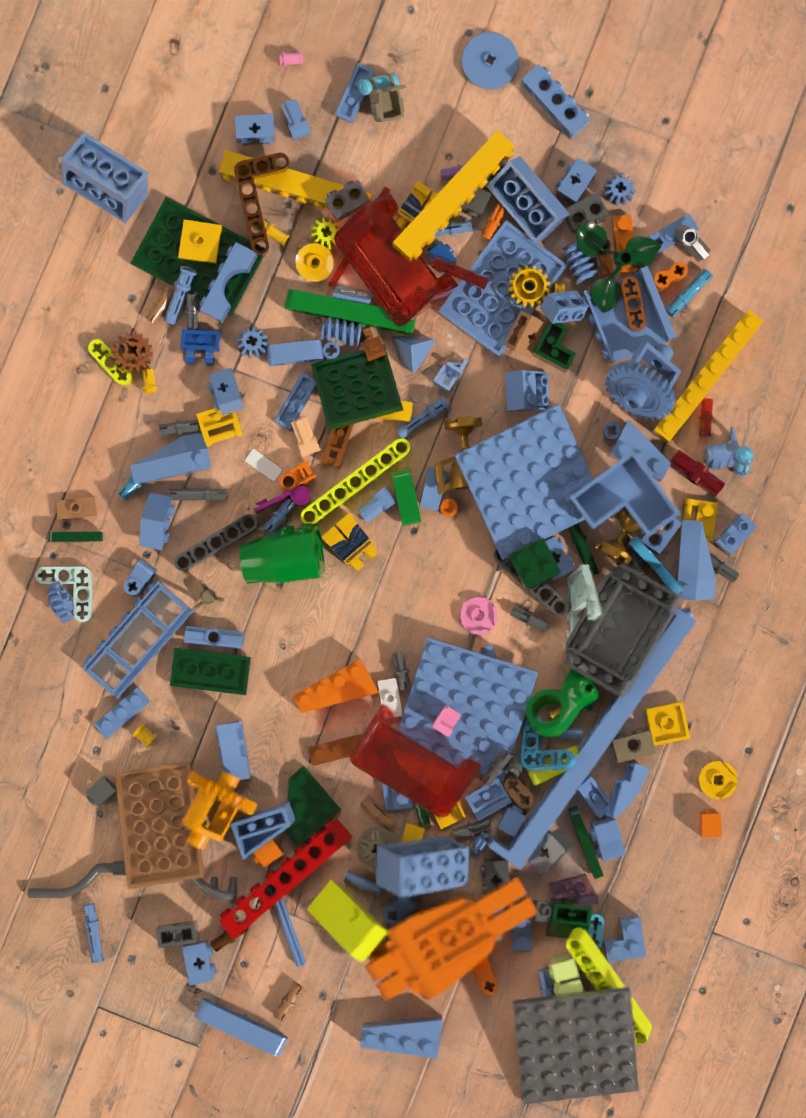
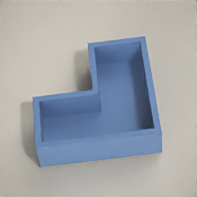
(628, 486)

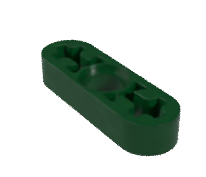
(91, 536)

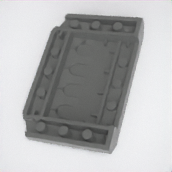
(625, 634)

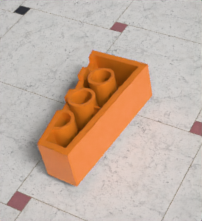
(339, 687)

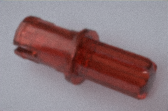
(706, 417)

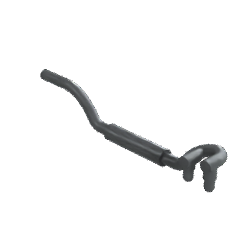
(118, 868)

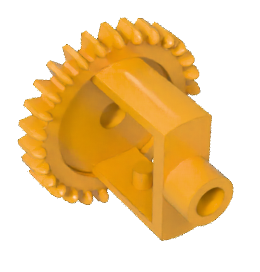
(231, 802)

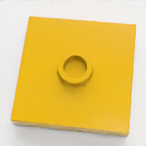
(200, 241)
(667, 723)

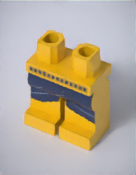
(413, 204)
(354, 547)

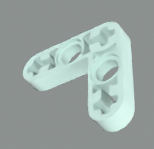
(73, 579)

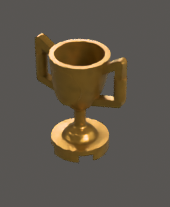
(462, 426)
(615, 549)

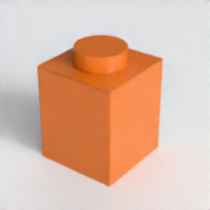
(710, 823)
(268, 853)

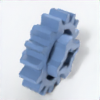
(60, 602)

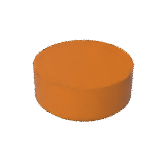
(448, 507)

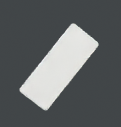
(263, 465)

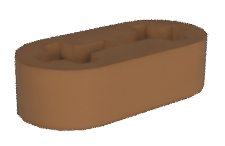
(515, 796)

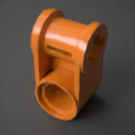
(298, 476)
(484, 972)

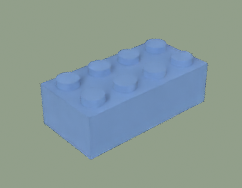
(527, 199)

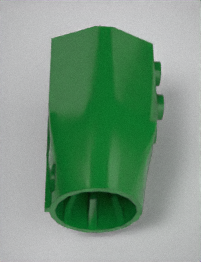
(284, 556)

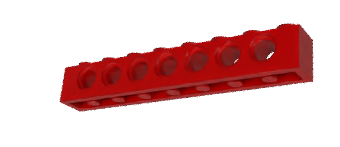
(236, 927)

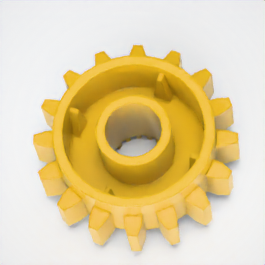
(529, 276)

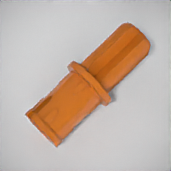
(493, 222)

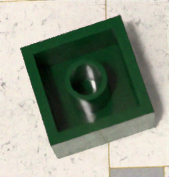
(534, 564)

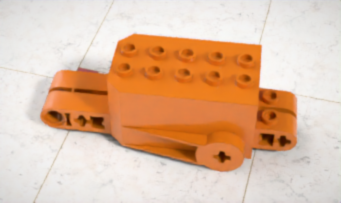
(447, 940)

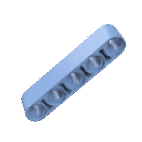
(241, 1027)

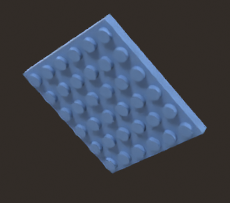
(526, 480)
(482, 689)

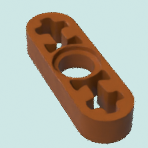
(625, 291)

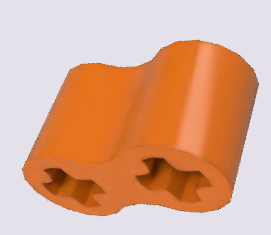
(669, 275)

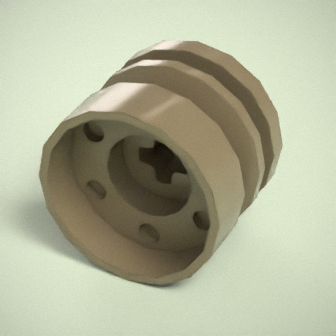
(371, 836)

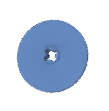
(482, 73)

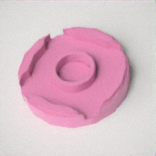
(478, 615)

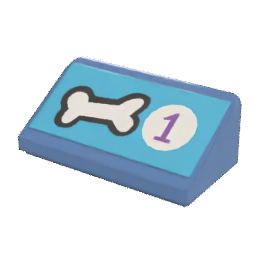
(353, 295)

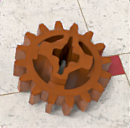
(126, 357)

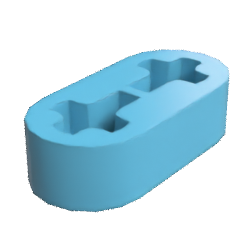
(599, 929)

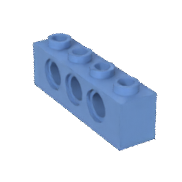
(570, 126)

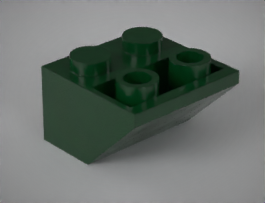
(567, 916)

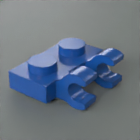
(200, 341)

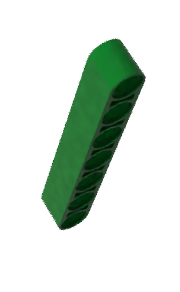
(346, 310)

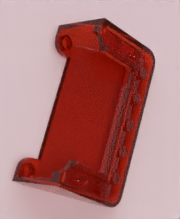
(399, 285)
(410, 766)

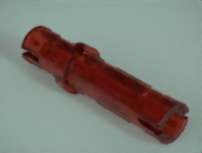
(459, 272)

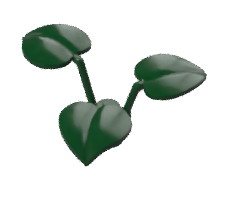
(640, 253)

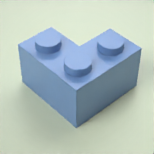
(156, 521)
(607, 837)
(629, 944)

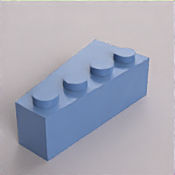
(404, 1036)

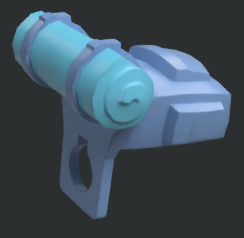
(729, 455)

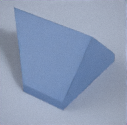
(412, 350)

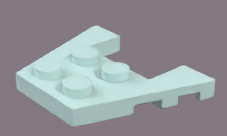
(581, 595)

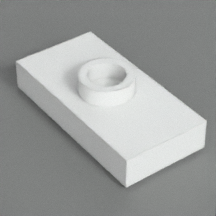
(390, 695)

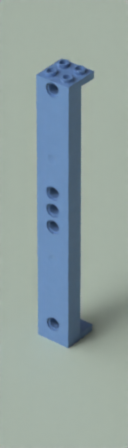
(593, 746)

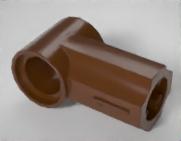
(604, 262)

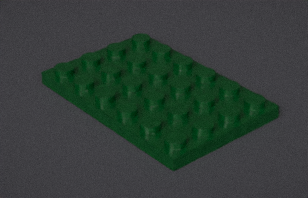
(160, 253)

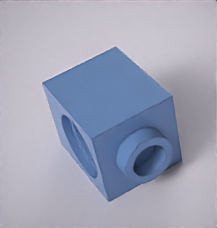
(511, 820)

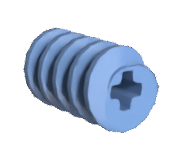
(579, 263)
(341, 331)

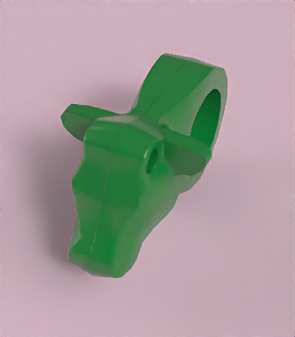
(573, 695)

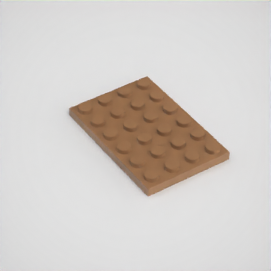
(151, 815)

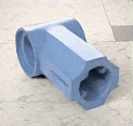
(296, 122)
(379, 503)

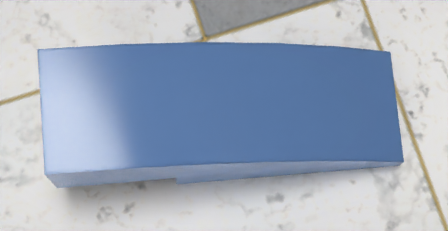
(626, 789)

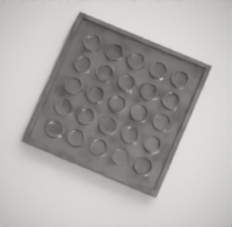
(576, 1045)

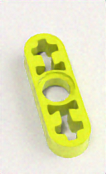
(97, 355)

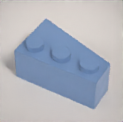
(633, 440)
(233, 749)
(263, 825)

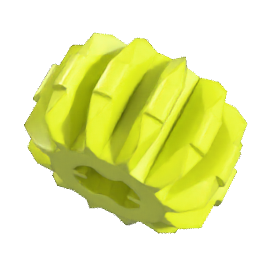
(319, 236)

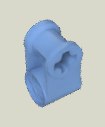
(142, 575)
(402, 906)

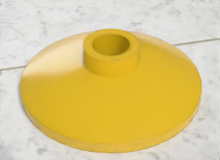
(308, 269)

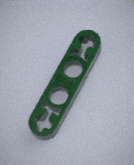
(585, 842)

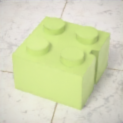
(566, 974)

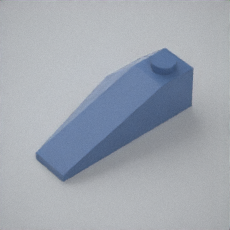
(175, 459)
(695, 564)

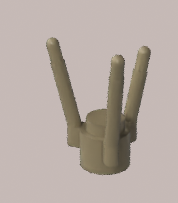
(207, 596)

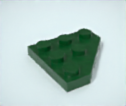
(309, 804)

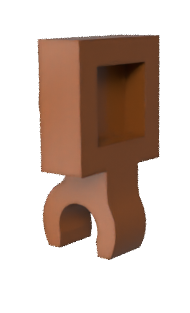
(372, 346)

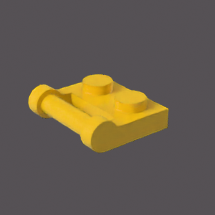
(214, 419)
(705, 512)

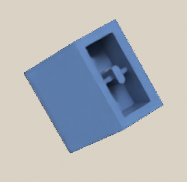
(527, 391)

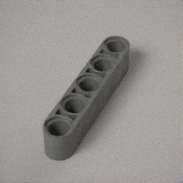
(206, 544)
(535, 590)

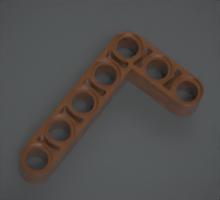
(252, 198)

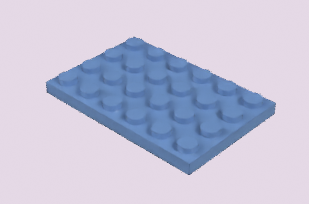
(491, 312)

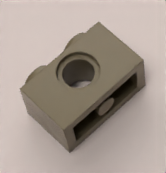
(644, 745)

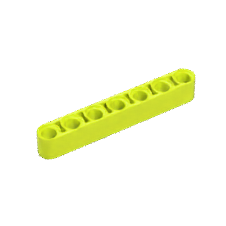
(359, 473)
(604, 977)

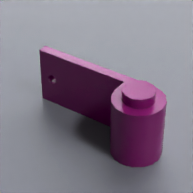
(300, 496)

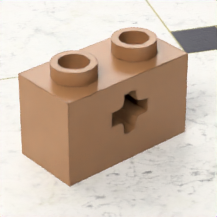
(525, 334)

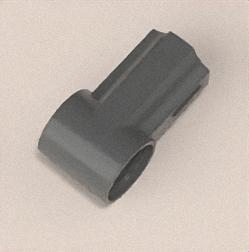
(692, 243)

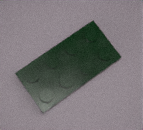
(210, 671)

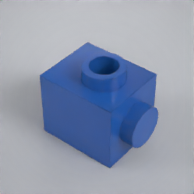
(441, 251)

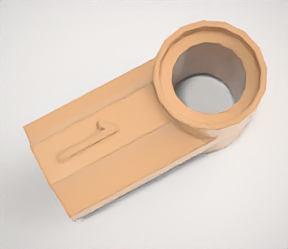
(306, 440)

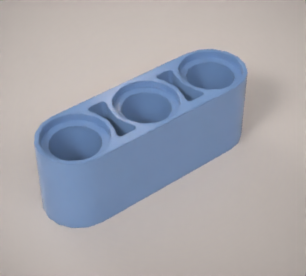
(294, 352)

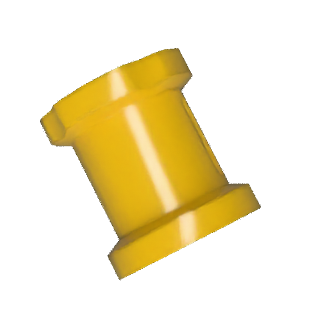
(144, 735)

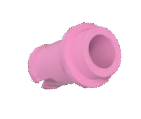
(291, 58)

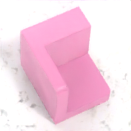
(446, 720)

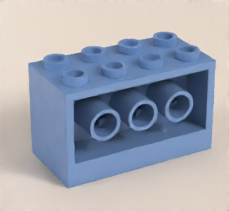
(104, 177)
(422, 866)

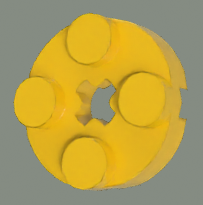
(717, 768)

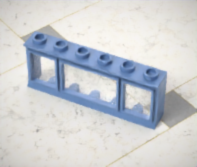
(137, 639)

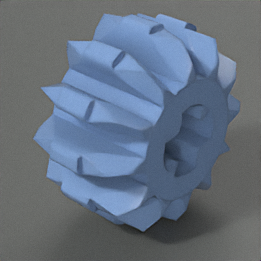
(626, 187)
(248, 347)

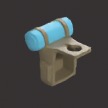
(384, 96)

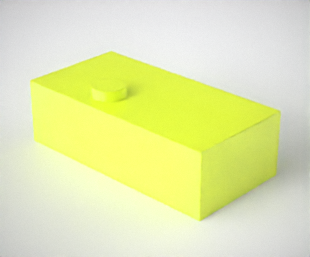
(347, 920)

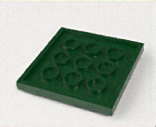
(356, 388)

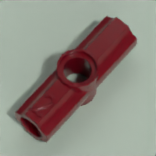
(697, 473)

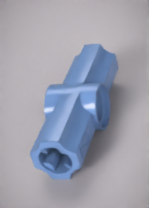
(201, 635)

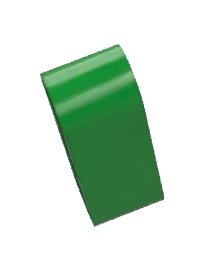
(406, 497)

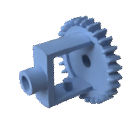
(640, 389)

